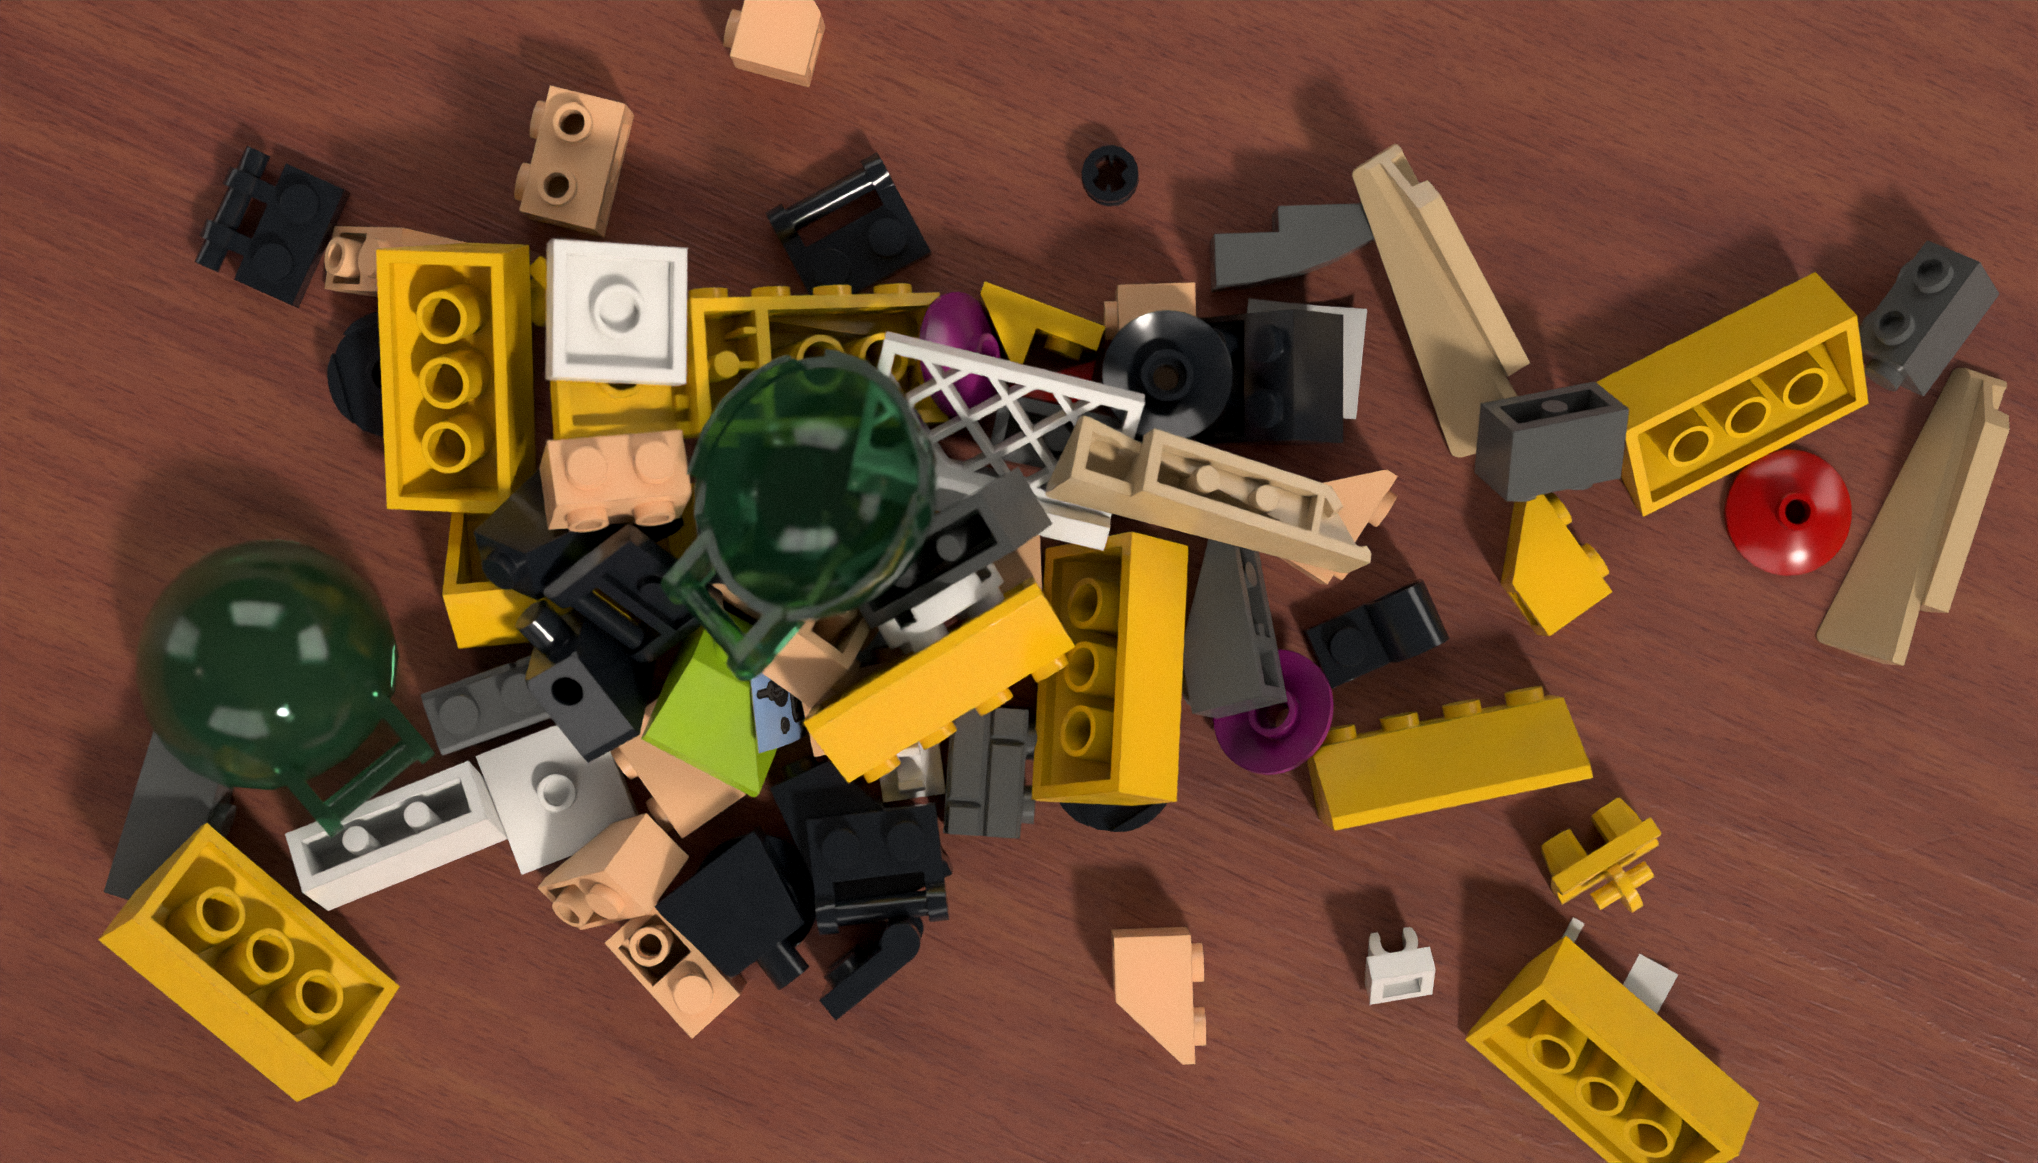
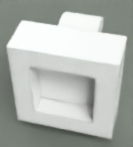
(916, 776)
(1398, 973)

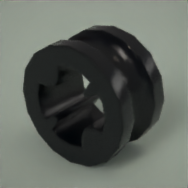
(1091, 175)

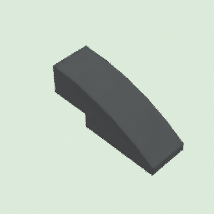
(1299, 243)

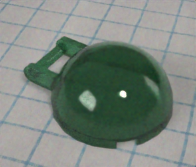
(804, 500)
(274, 672)

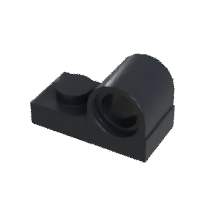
(1377, 633)

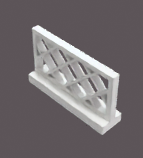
(960, 478)

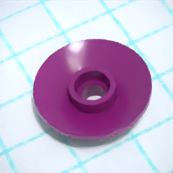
(961, 323)
(1260, 746)

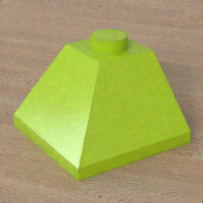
(709, 715)

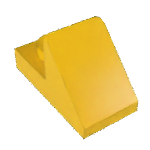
(1020, 318)

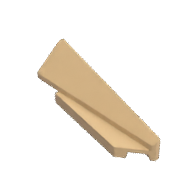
(1442, 297)
(1205, 495)
(1924, 525)

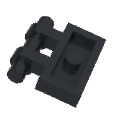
(289, 235)

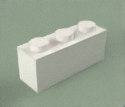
(397, 837)

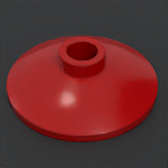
(1758, 518)

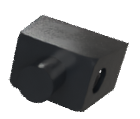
(584, 679)
(741, 911)

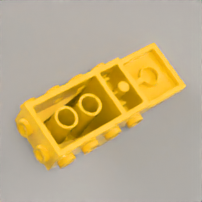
(738, 336)

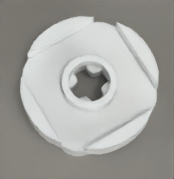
(924, 622)

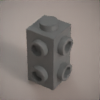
(1925, 318)

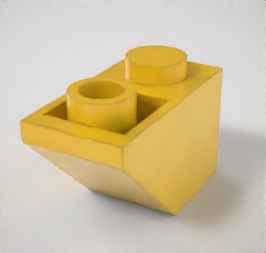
(1547, 568)

